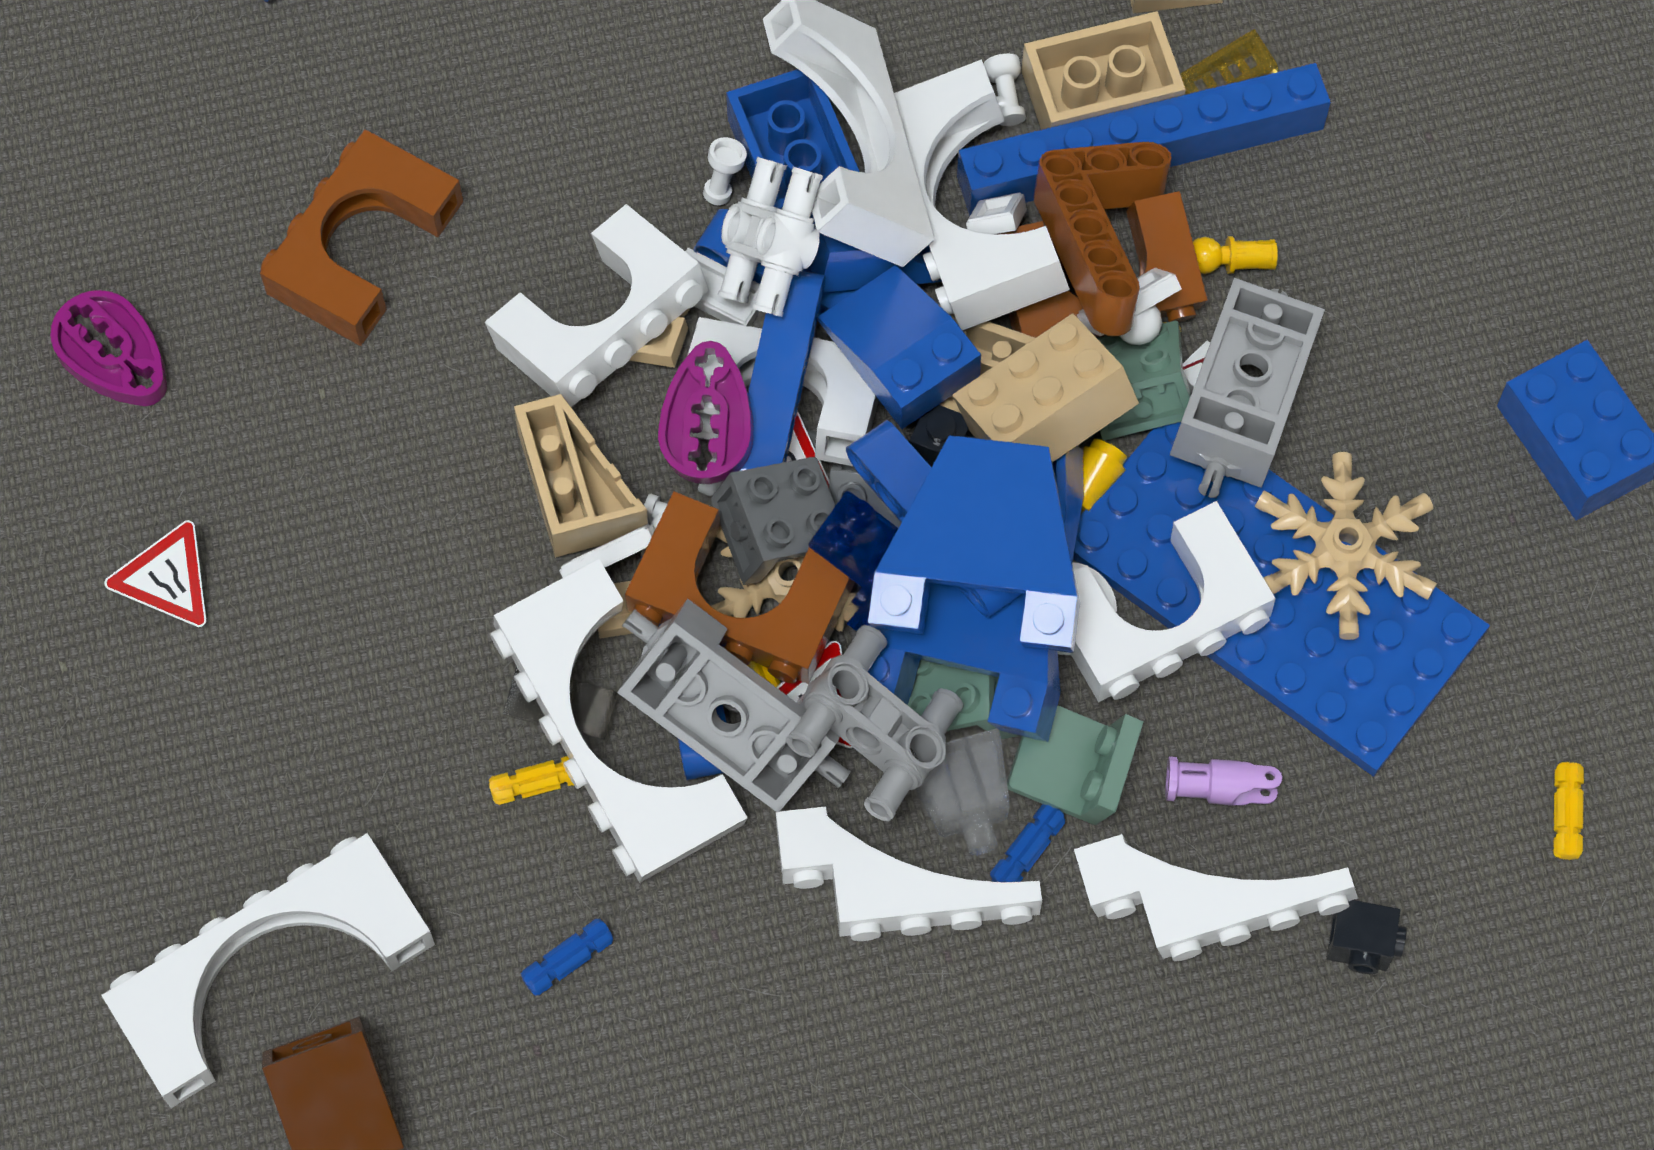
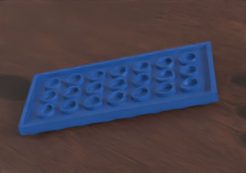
(1347, 692)

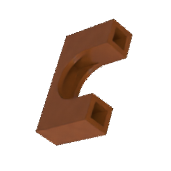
(368, 178)
(1160, 242)
(784, 639)

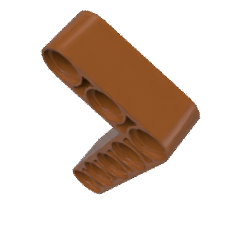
(1071, 199)

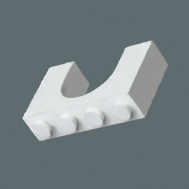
(580, 357)
(845, 396)
(1232, 600)

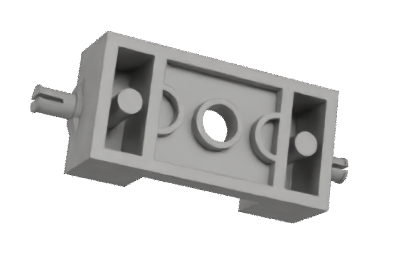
(1239, 418)
(690, 674)

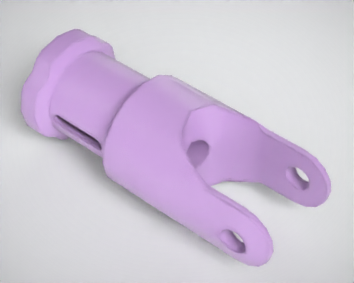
(1221, 781)

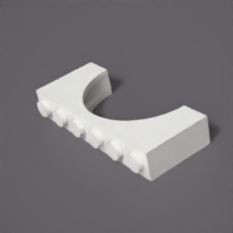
(843, 56)
(978, 271)
(647, 821)
(166, 1001)

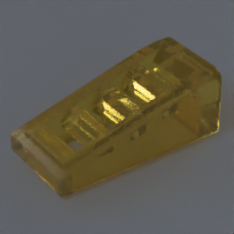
(1233, 53)

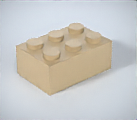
(1100, 70)
(1049, 391)

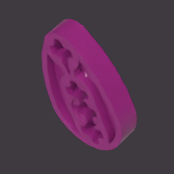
(123, 329)
(679, 422)

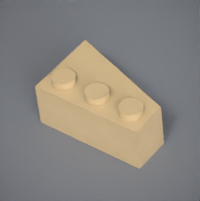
(573, 480)

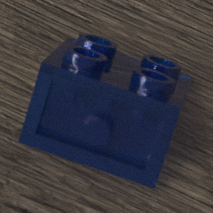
(855, 543)

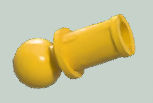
(1235, 254)

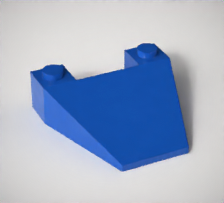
(988, 524)
(992, 646)

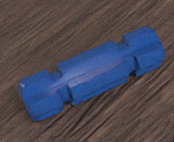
(1029, 845)
(567, 957)

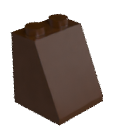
(331, 1091)

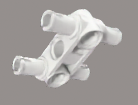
(775, 237)

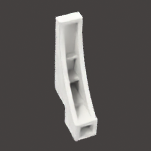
(886, 894)
(1198, 908)

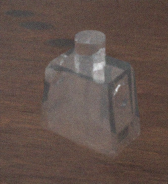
(968, 791)

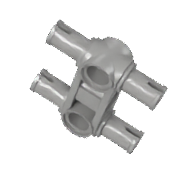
(875, 723)

